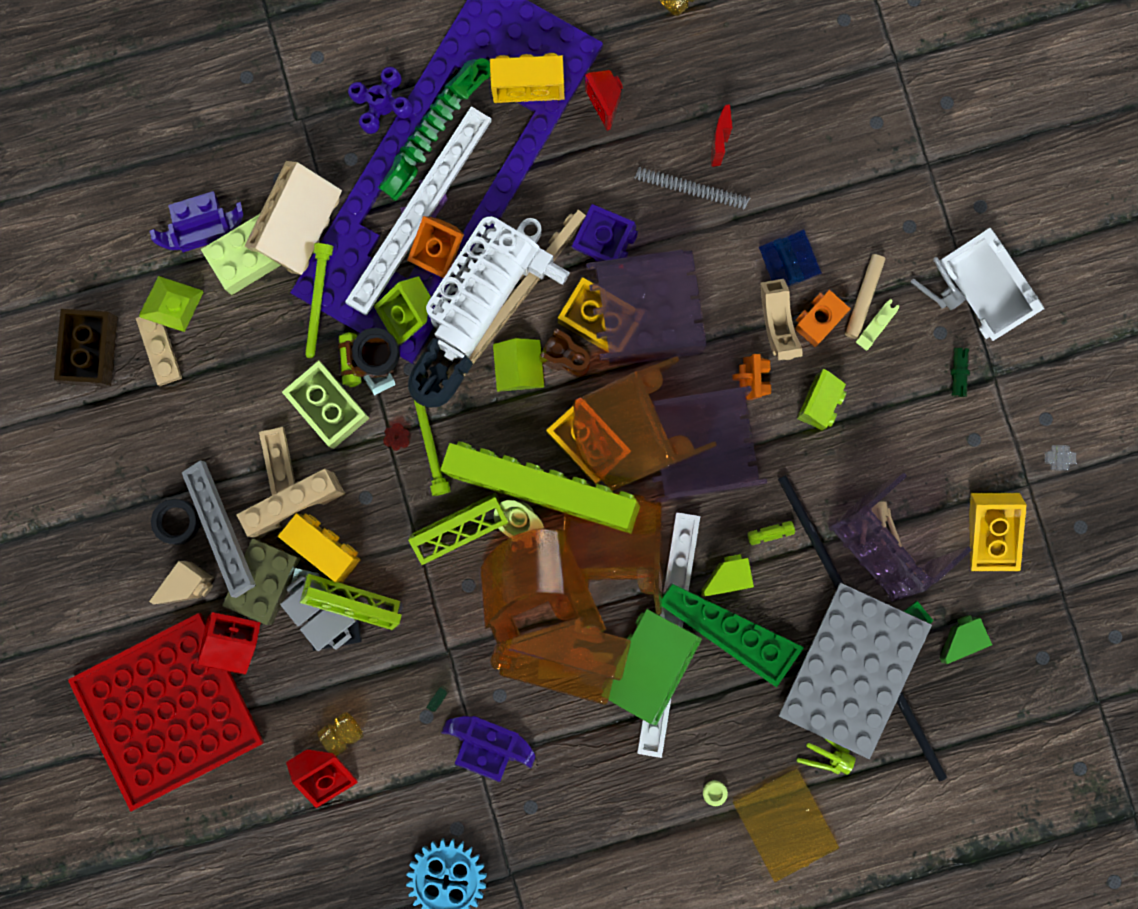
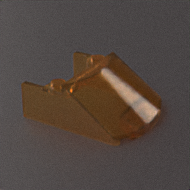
(623, 433)
(618, 555)
(529, 572)
(565, 659)

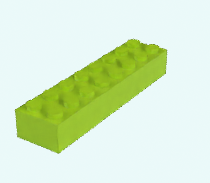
(541, 488)

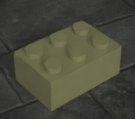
(272, 573)

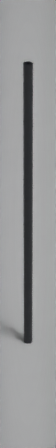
(836, 579)

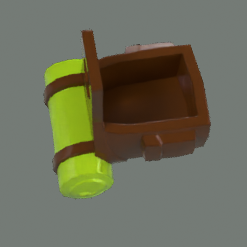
(374, 352)

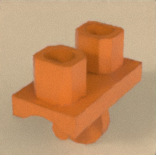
(750, 375)

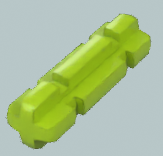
(771, 533)

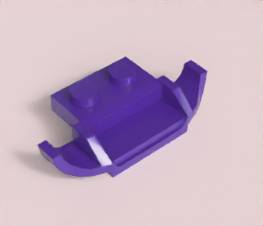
(197, 223)
(487, 746)

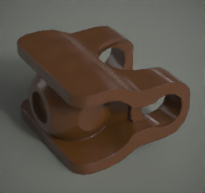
(561, 353)

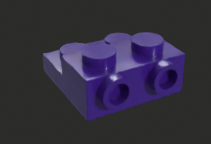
(604, 235)

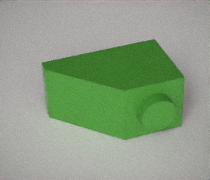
(965, 639)

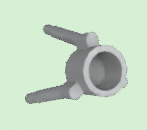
(951, 296)

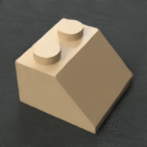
(183, 583)

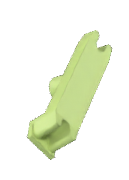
(877, 325)

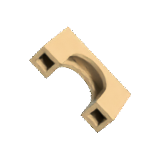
(267, 514)

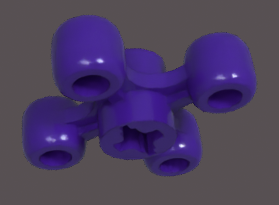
(380, 100)

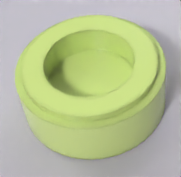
(715, 793)

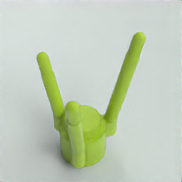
(841, 759)

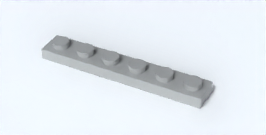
(218, 529)

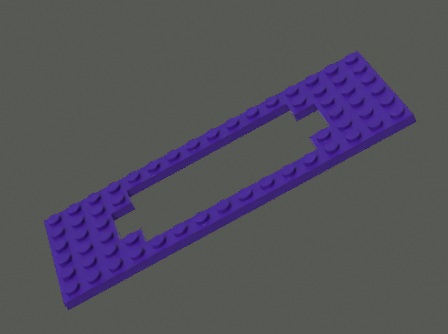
(479, 31)

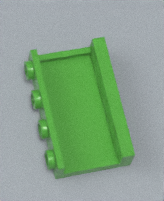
(653, 666)

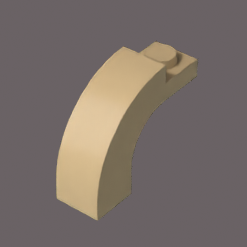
(778, 320)

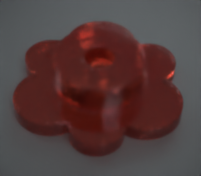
(396, 430)

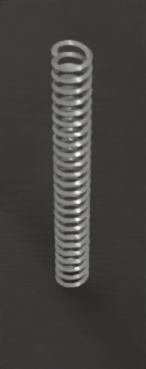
(690, 188)

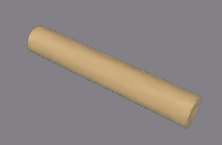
(865, 296)

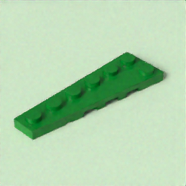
(745, 641)

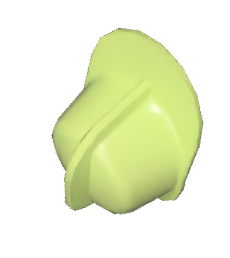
(519, 516)

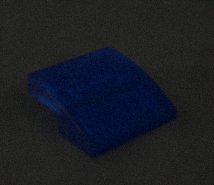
(791, 259)

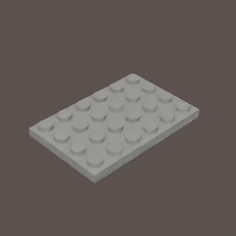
(854, 670)

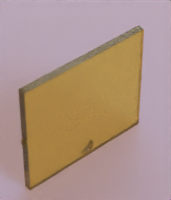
(785, 825)

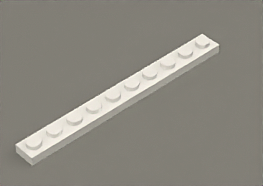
(422, 204)
(678, 573)

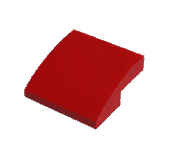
(721, 136)

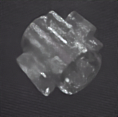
(1060, 457)

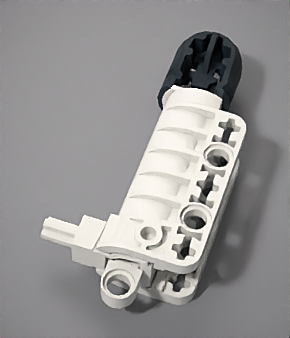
(477, 301)

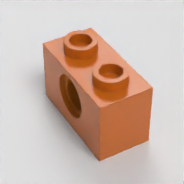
(831, 307)

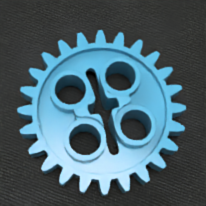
(449, 857)

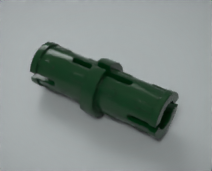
(960, 372)

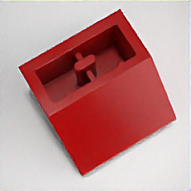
(228, 643)

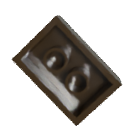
(85, 347)

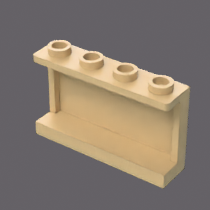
(294, 217)

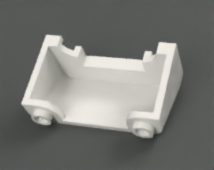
(992, 284)

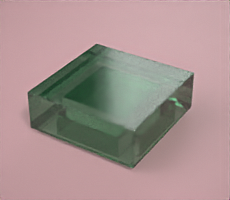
(438, 698)

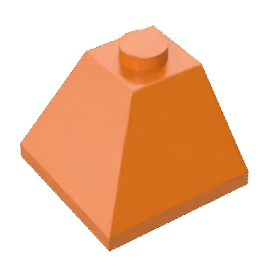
(435, 245)

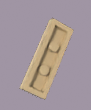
(159, 351)
(277, 459)

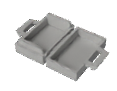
(323, 625)

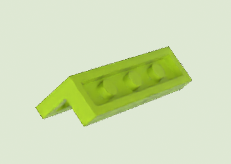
(454, 520)
(348, 606)

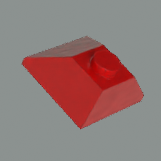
(604, 94)
(319, 776)

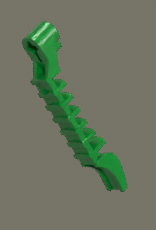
(458, 89)

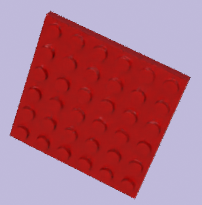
(164, 714)

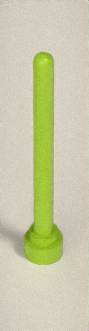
(322, 254)
(439, 484)

